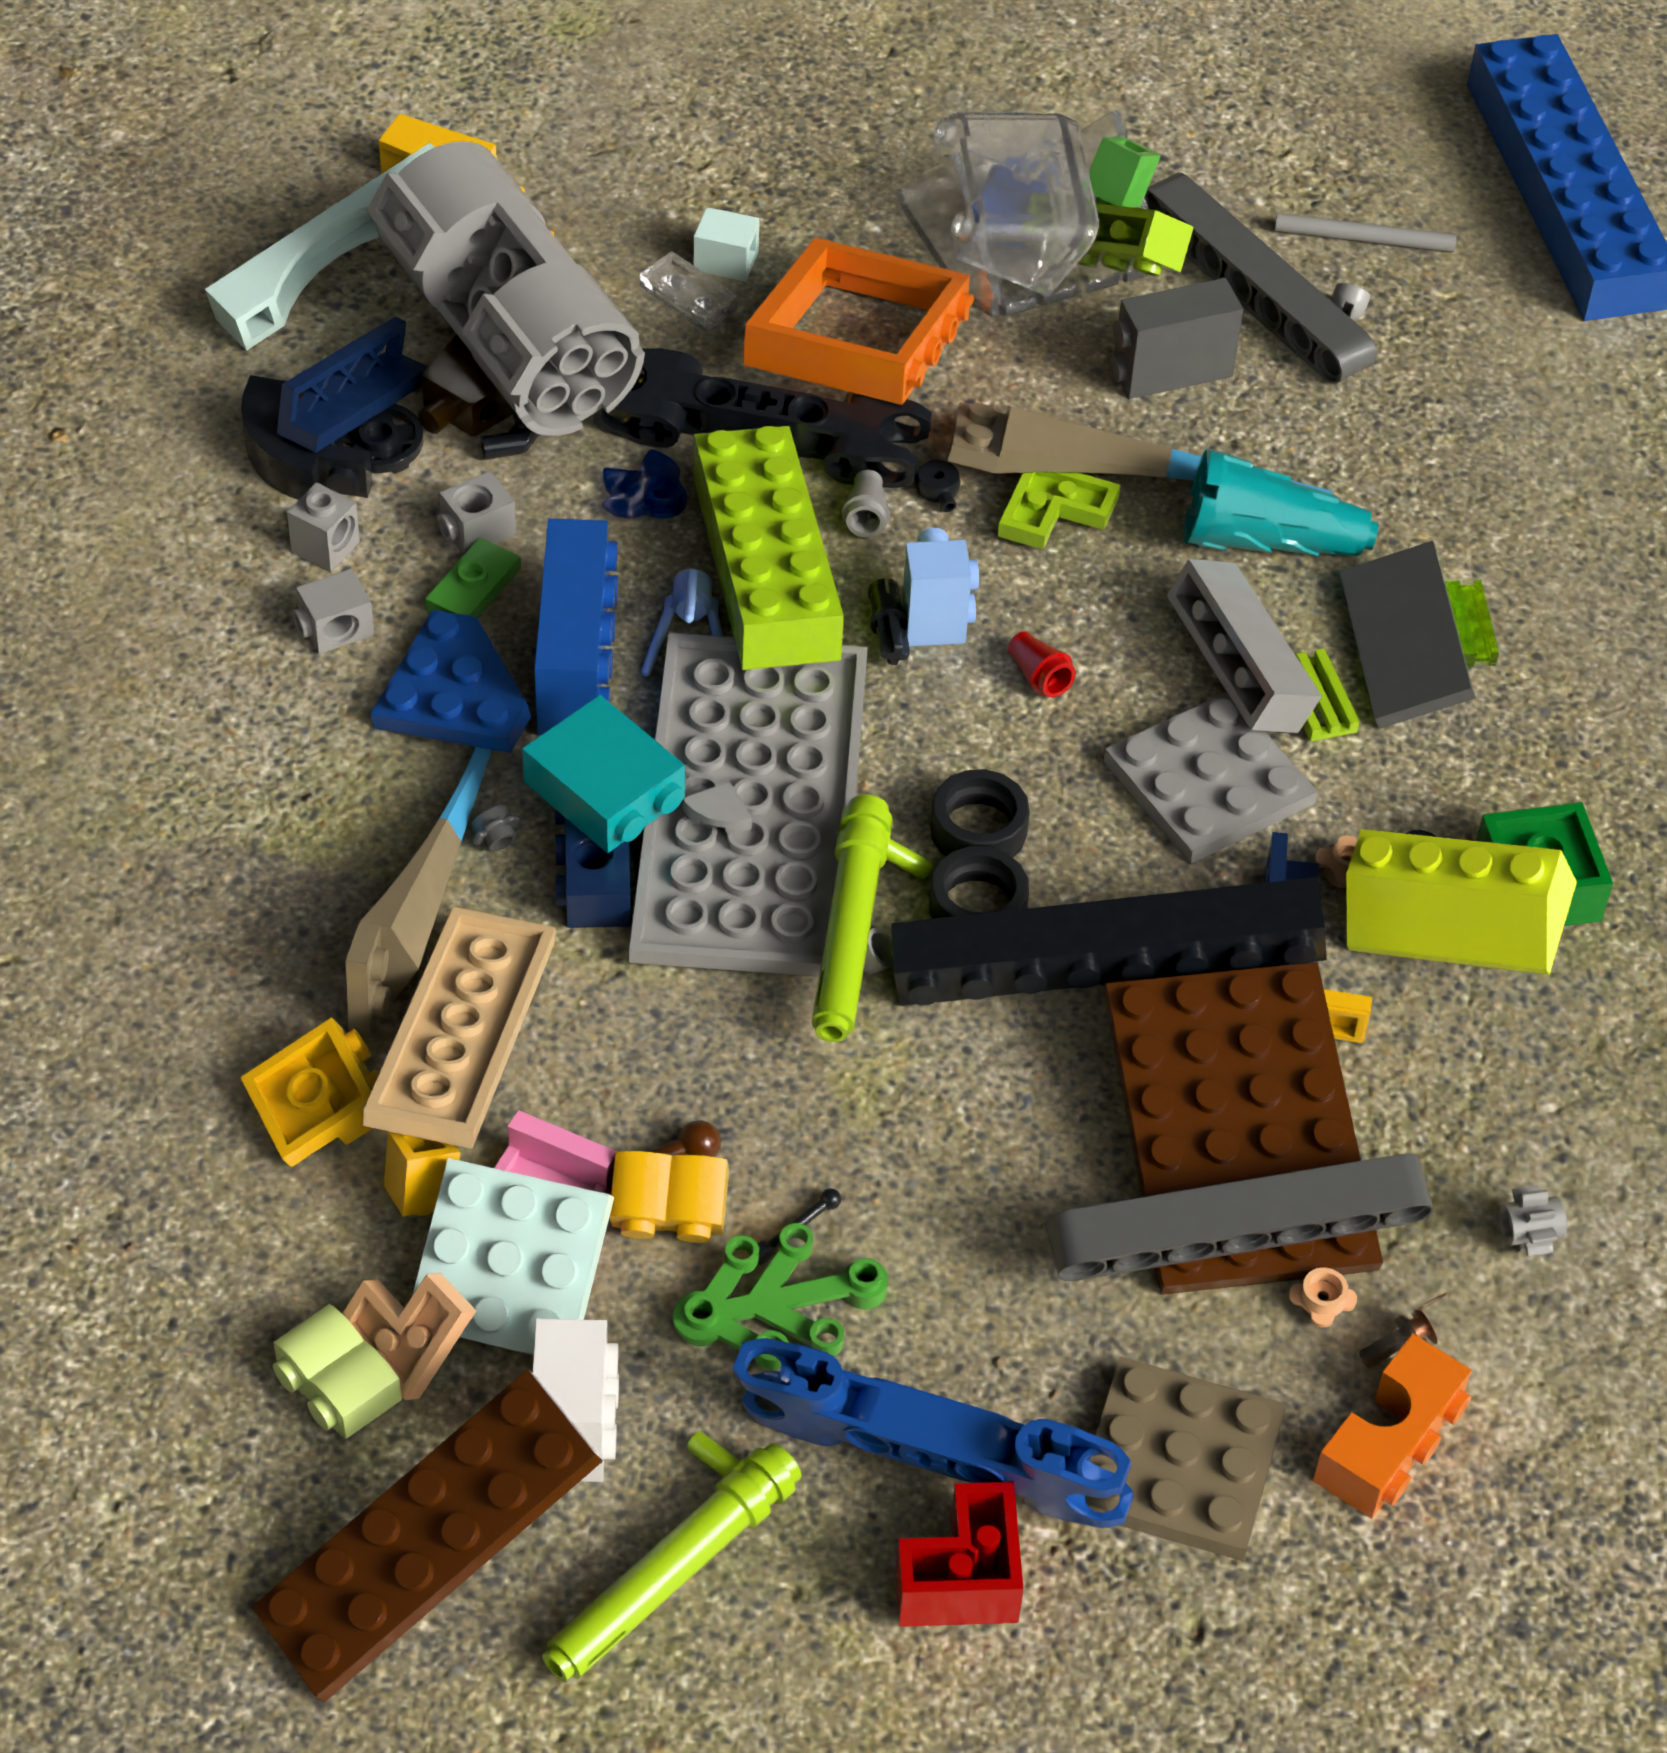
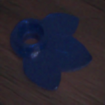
(649, 492)

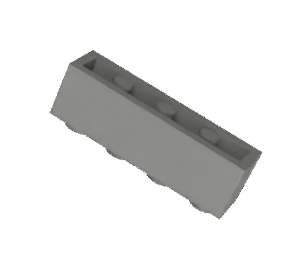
(1243, 646)

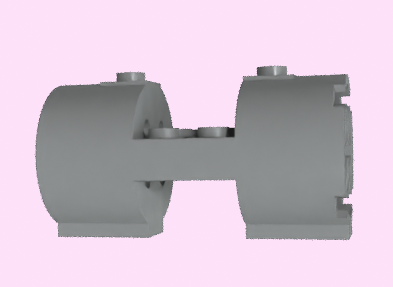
(508, 287)

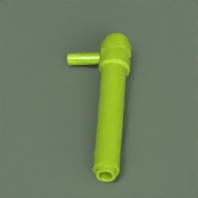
(860, 852)
(739, 1503)

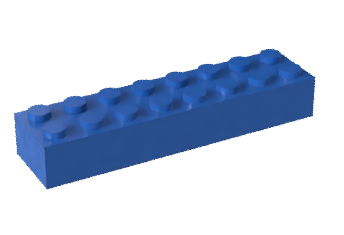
(1571, 176)

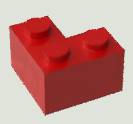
(968, 1575)

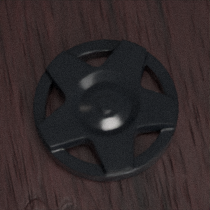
(388, 440)

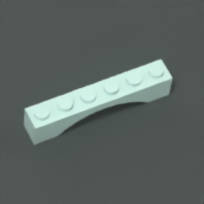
(261, 292)

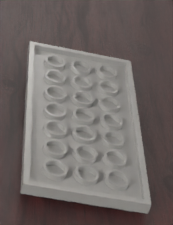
(793, 759)

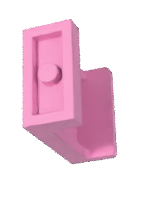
(556, 1155)

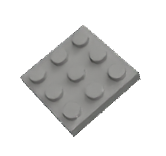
(1209, 778)

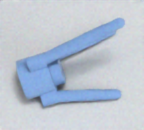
(690, 601)

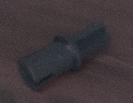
(889, 621)

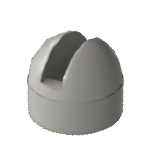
(1351, 299)
(879, 952)

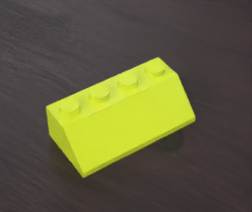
(1457, 900)

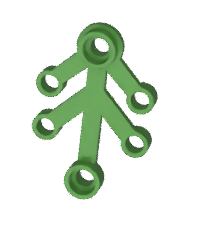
(772, 1301)

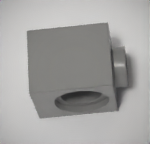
(476, 511)
(323, 527)
(333, 611)

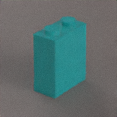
(604, 774)

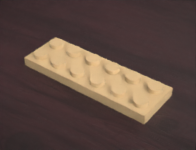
(460, 1028)

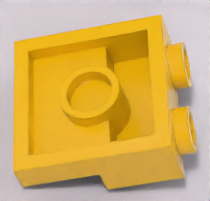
(313, 1091)

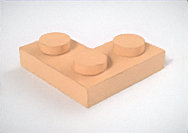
(412, 1337)

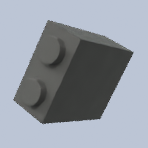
(1176, 338)

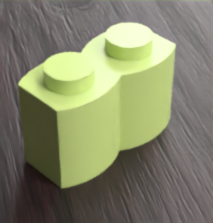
(336, 1371)

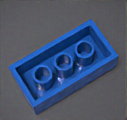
(575, 619)

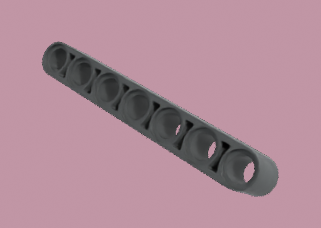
(1265, 282)
(1238, 1217)

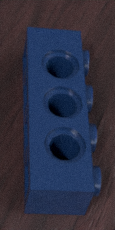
(595, 881)

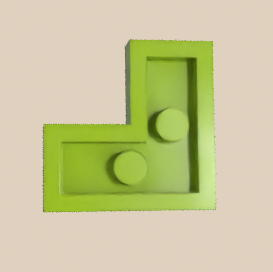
(1050, 495)

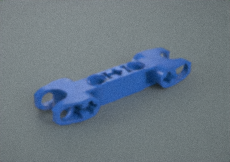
(935, 1432)

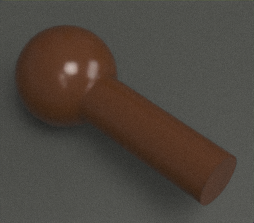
(694, 1139)

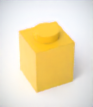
(415, 1172)

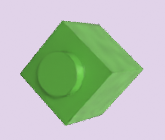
(1122, 171)

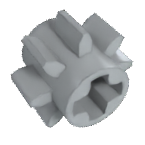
(1532, 1220)

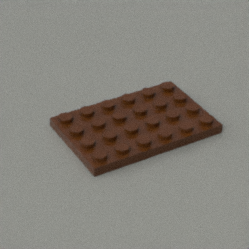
(1234, 1086)

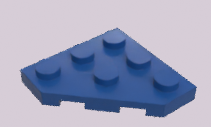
(453, 688)

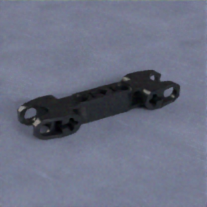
(845, 434)

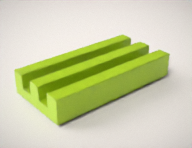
(1337, 696)

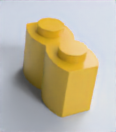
(669, 1195)

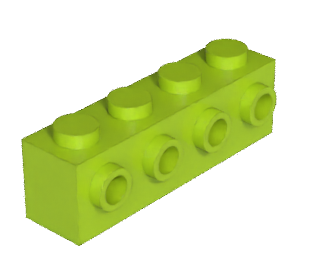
(1138, 239)

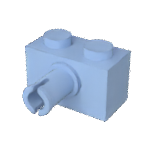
(938, 589)

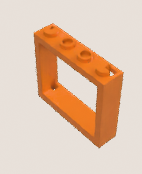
(886, 376)

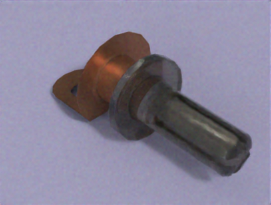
(1395, 1340)

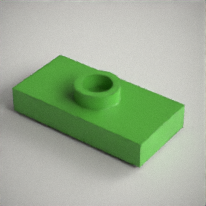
(474, 580)

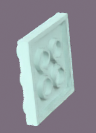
(514, 1249)

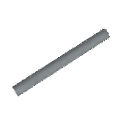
(1365, 232)

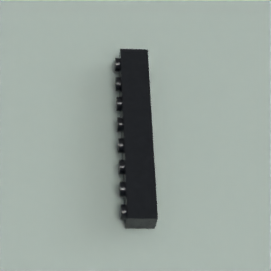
(1108, 941)

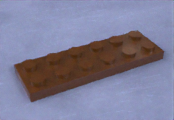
(426, 1535)

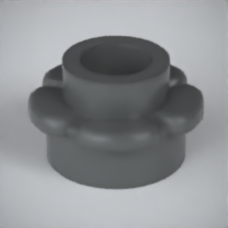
(495, 828)

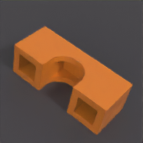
(1371, 1462)

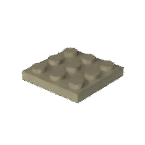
(1193, 1454)

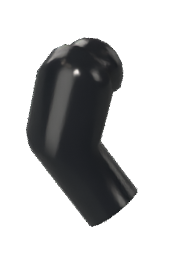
(511, 443)

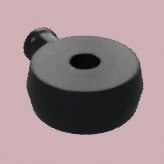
(938, 483)

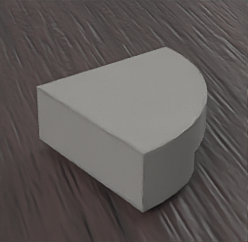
(718, 807)

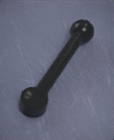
(829, 1199)

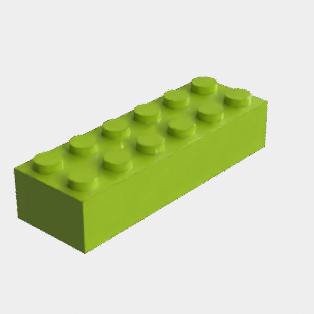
(767, 548)

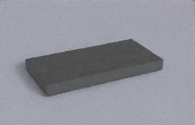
(1406, 635)

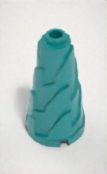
(1266, 511)

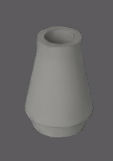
(866, 506)

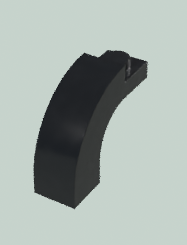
(289, 465)

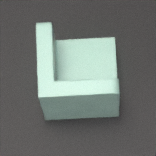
(726, 244)

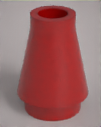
(1045, 667)

